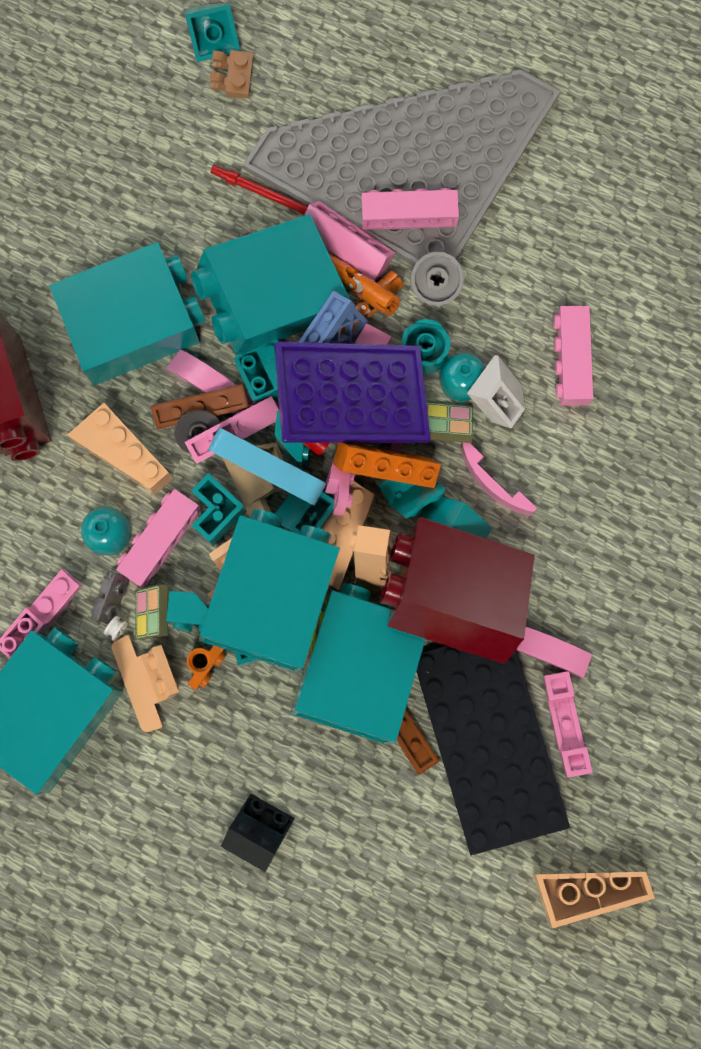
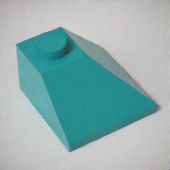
(211, 29)

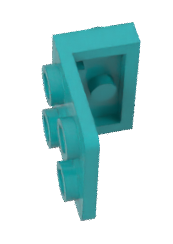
(409, 498)

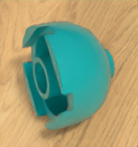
(459, 375)
(106, 531)

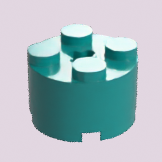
(434, 336)

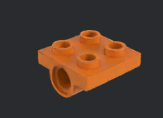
(202, 676)

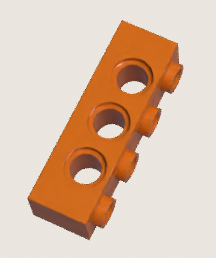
(386, 464)

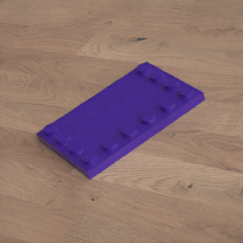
(351, 393)

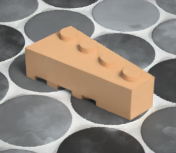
(116, 445)
(342, 528)
(371, 556)
(585, 895)

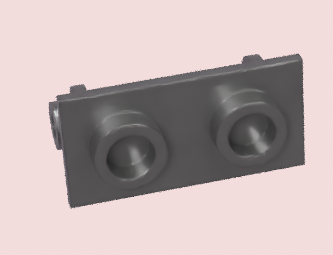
(114, 588)

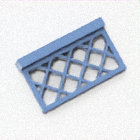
(334, 315)

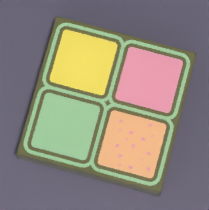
(450, 422)
(151, 612)

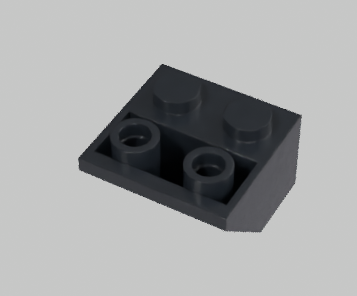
(257, 832)

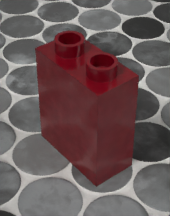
(21, 413)
(459, 590)

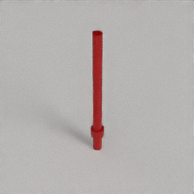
(234, 178)

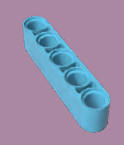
(267, 466)

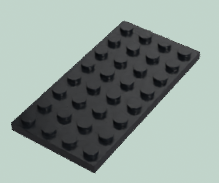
(490, 748)

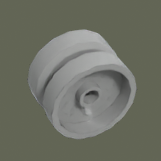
(451, 278)

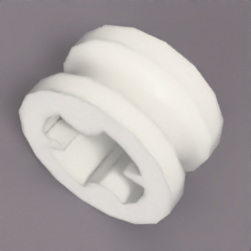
(115, 628)

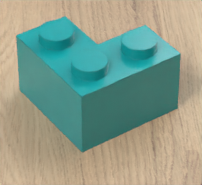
(221, 512)
(456, 515)

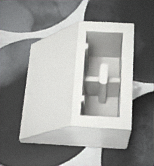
(498, 394)

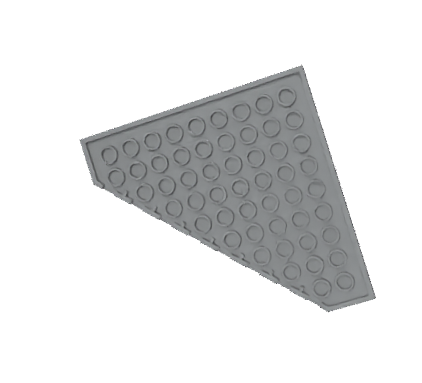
(431, 141)

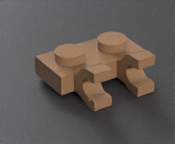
(239, 73)

